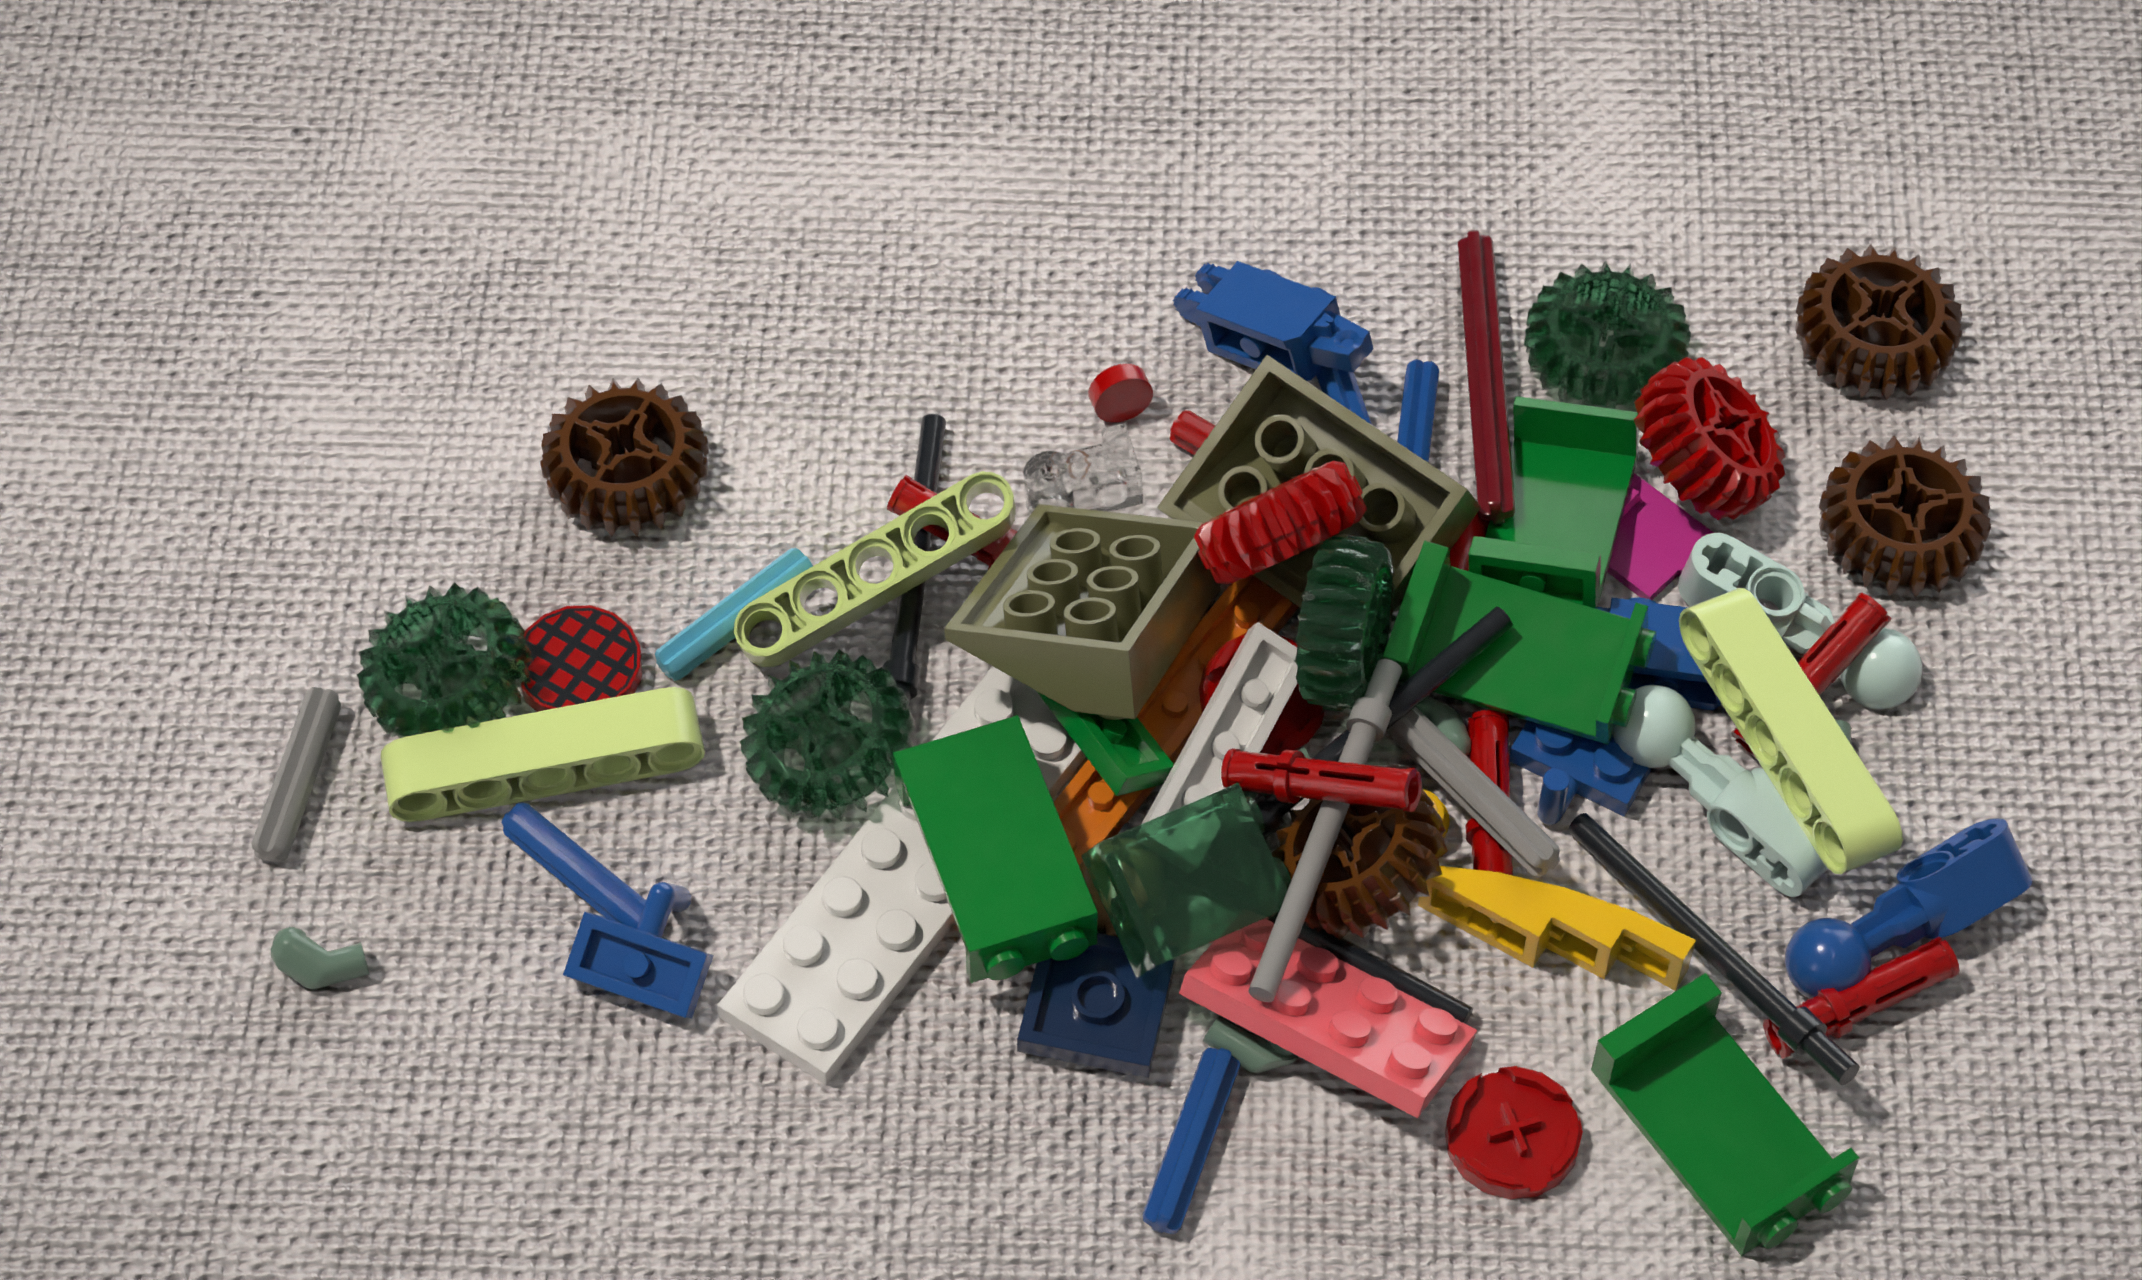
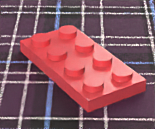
(1334, 1018)

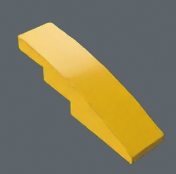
(1531, 915)

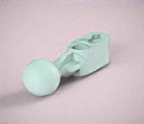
(1880, 675)
(1740, 803)

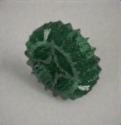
(1580, 313)
(1344, 620)
(431, 650)
(814, 716)

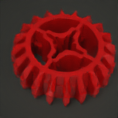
(1709, 438)
(1280, 522)

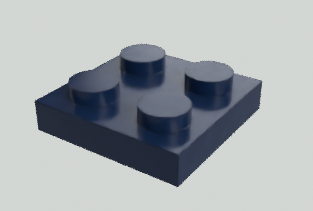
(1096, 1010)

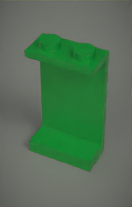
(1569, 499)
(1552, 667)
(998, 848)
(1719, 1120)

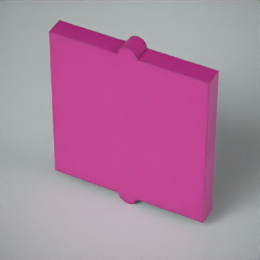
(1653, 542)

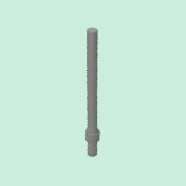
(1366, 725)

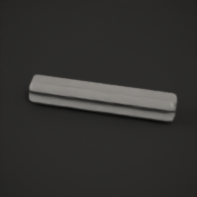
(296, 775)

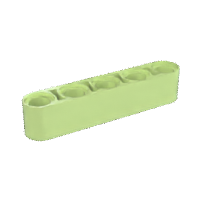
(890, 541)
(1790, 731)
(542, 754)

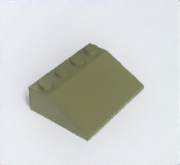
(1289, 427)
(1088, 606)

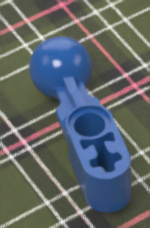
(1933, 899)

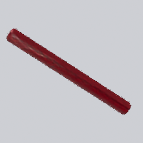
(1486, 378)

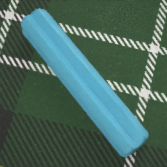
(716, 626)

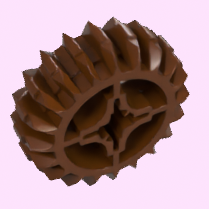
(1879, 338)
(633, 476)
(1927, 494)
(1374, 864)

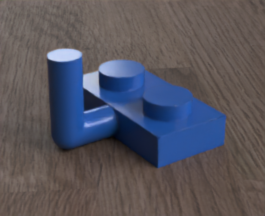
(1578, 767)
(638, 959)

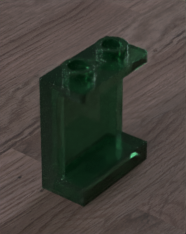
(1188, 878)

